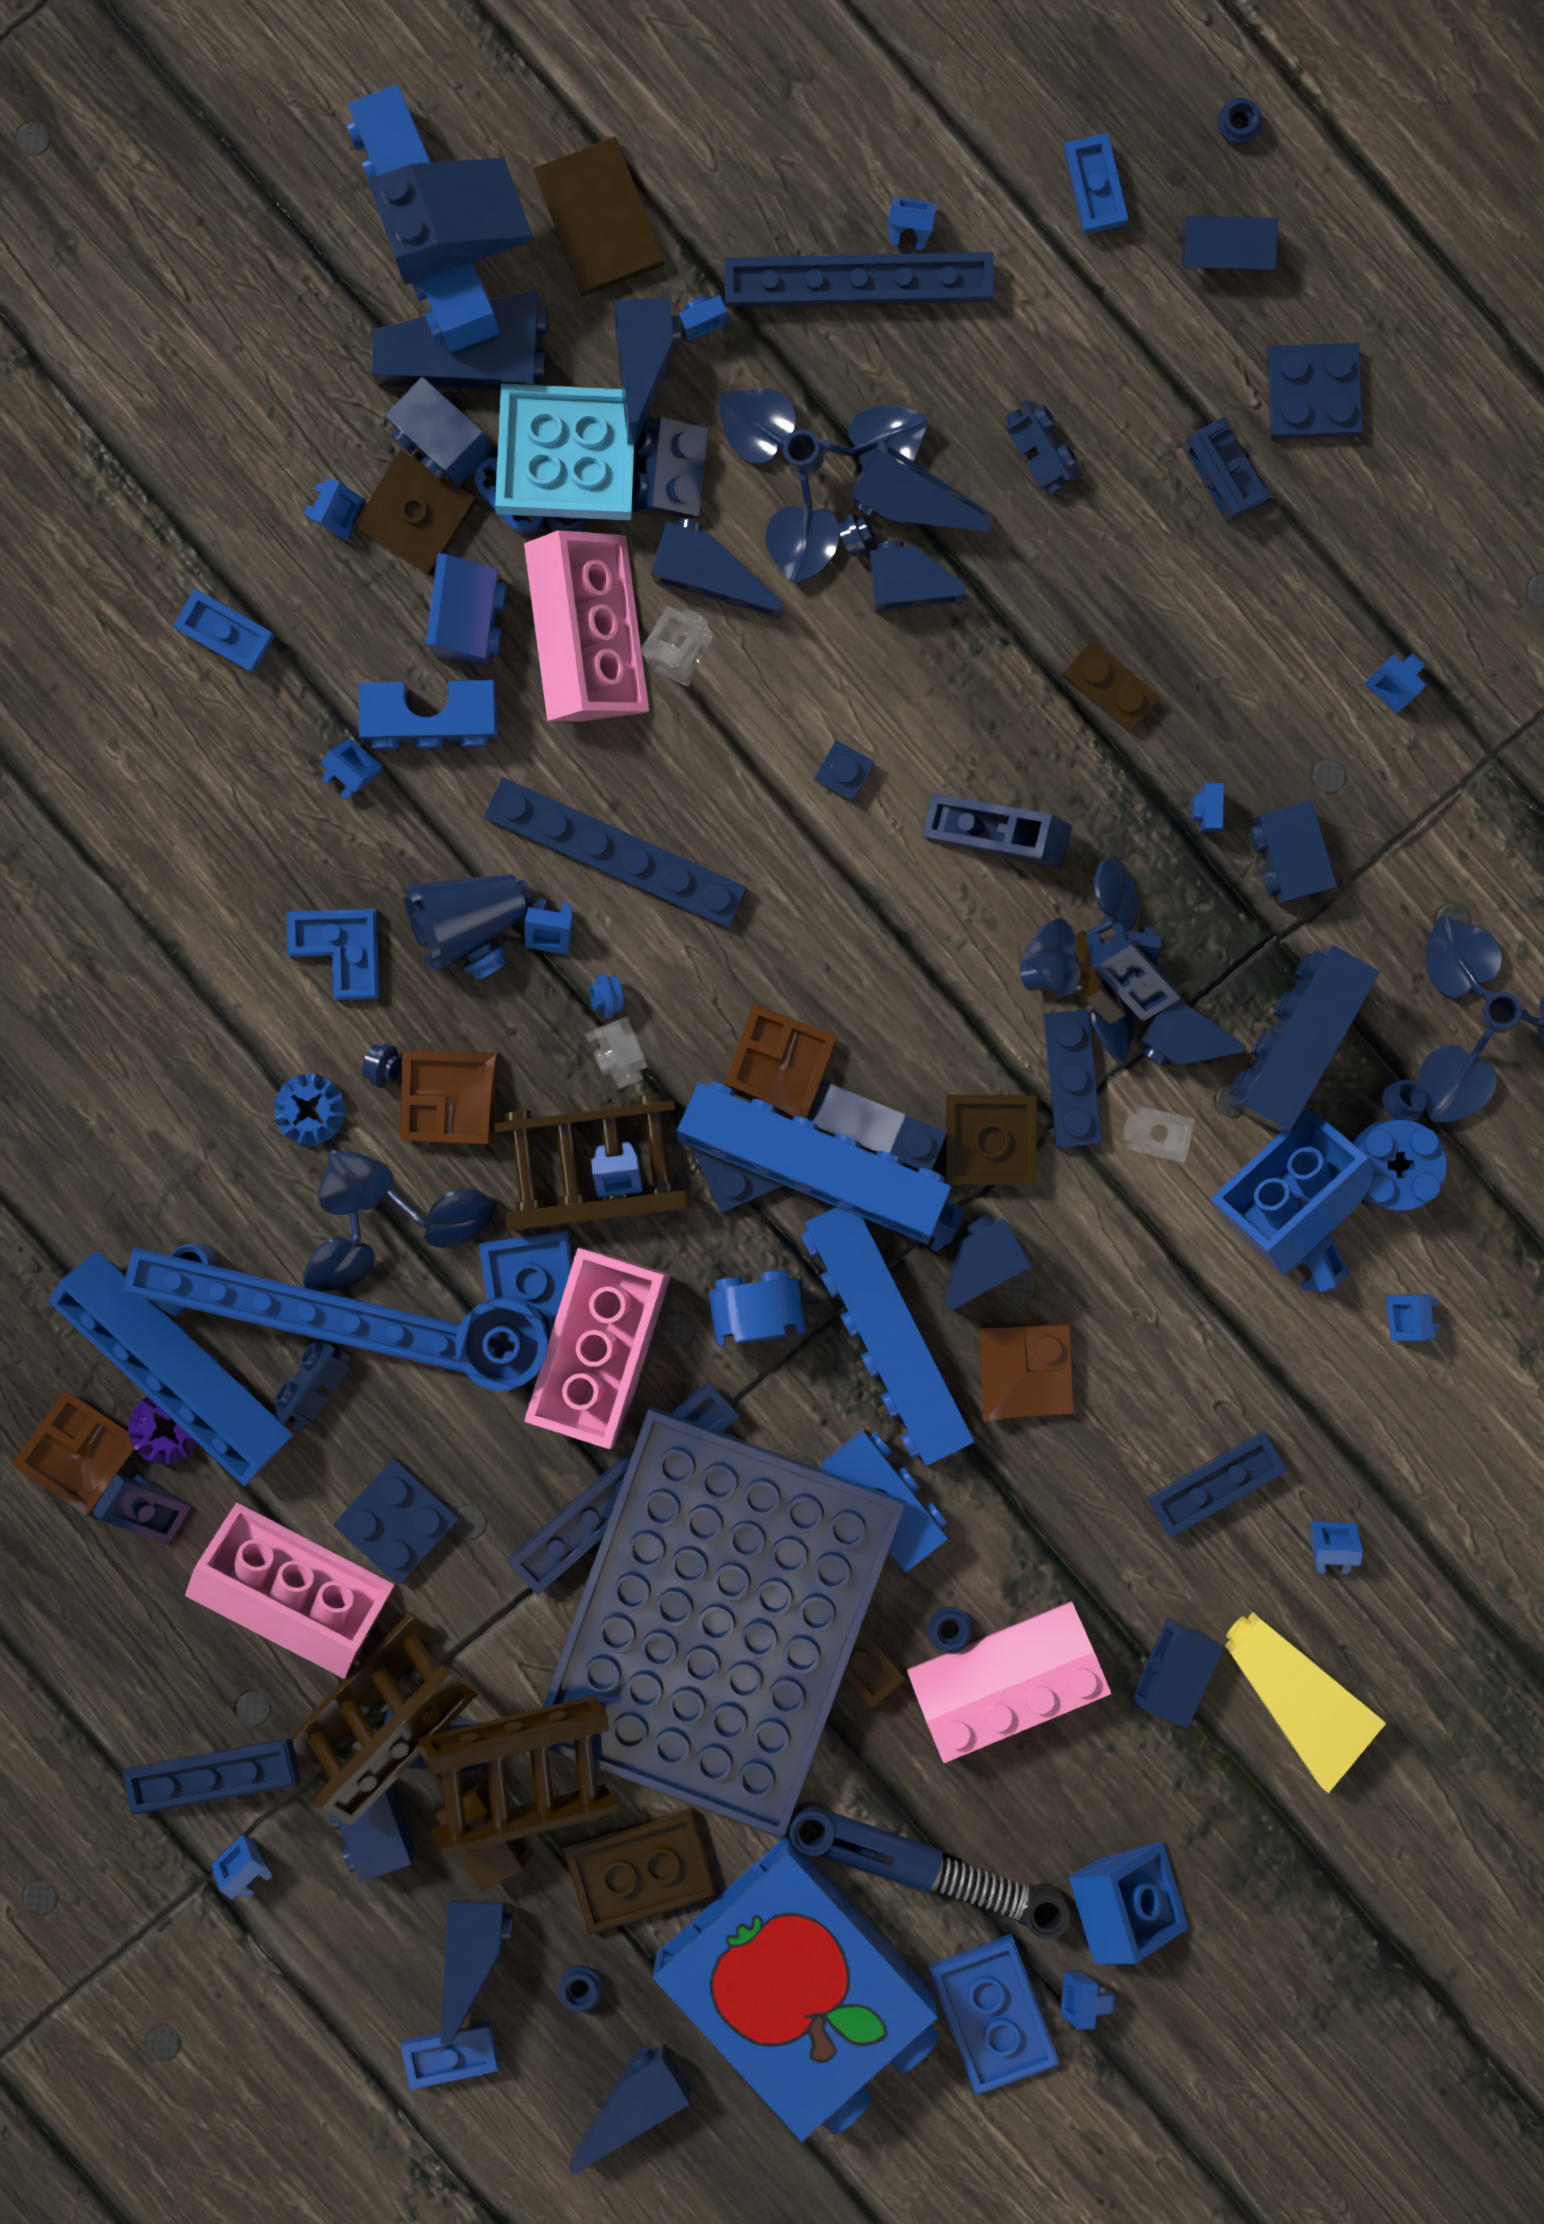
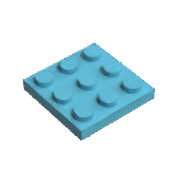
(563, 453)

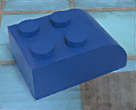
(1295, 1191)

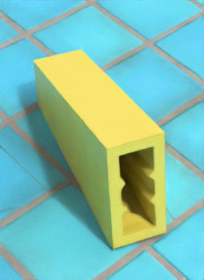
(1309, 1706)

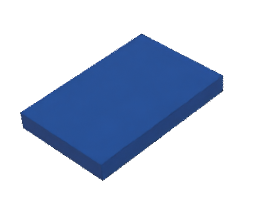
(530, 1270)
(993, 2014)

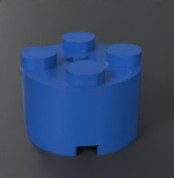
(1422, 1164)
(756, 1309)
(480, 1356)

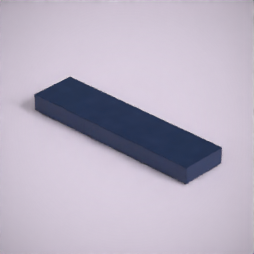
(211, 1776)

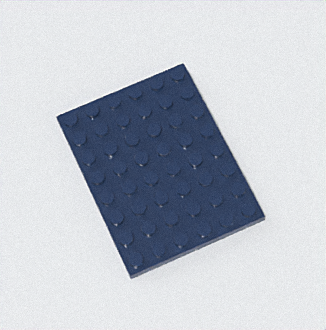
(722, 1618)

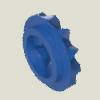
(330, 1107)

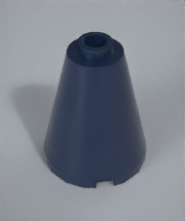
(463, 913)

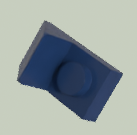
(141, 1507)

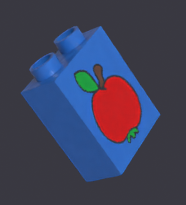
(798, 1991)

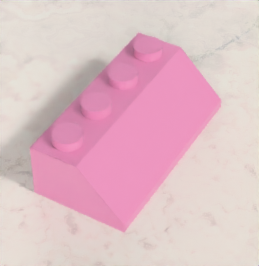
(586, 626)
(597, 1348)
(289, 1590)
(1008, 1682)

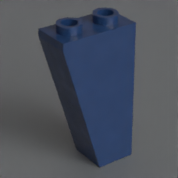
(408, 350)

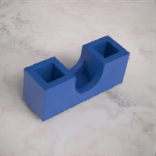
(467, 717)
(866, 1462)

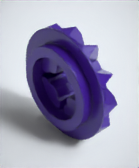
(162, 1449)

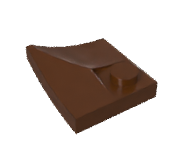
(779, 1062)
(448, 1096)
(1026, 1370)
(75, 1453)

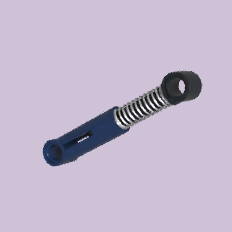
(924, 1868)

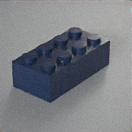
(1303, 1037)

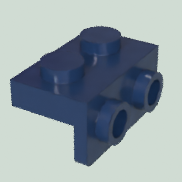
(669, 468)

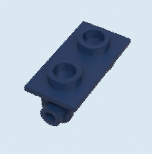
(1036, 430)
(299, 1396)

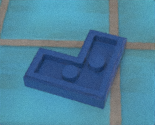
(351, 942)

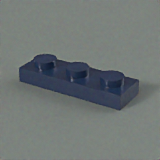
(1071, 1078)
(1216, 1484)

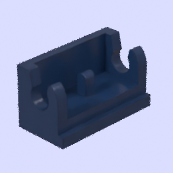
(1229, 242)
(1225, 470)
(1131, 973)
(1177, 1672)

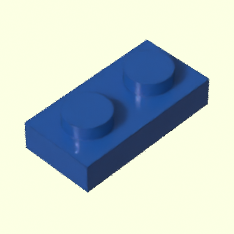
(1095, 183)
(223, 631)
(436, 2063)

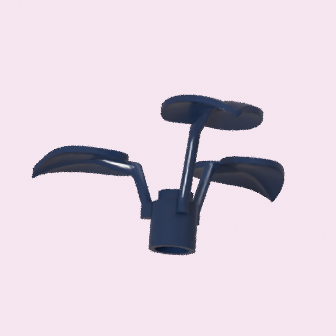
(763, 421)
(1053, 959)
(1457, 960)
(359, 1183)

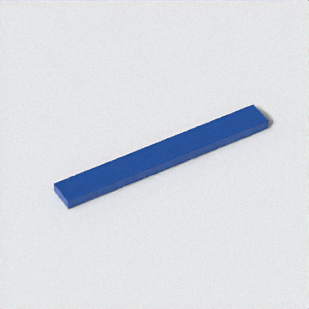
(292, 1308)

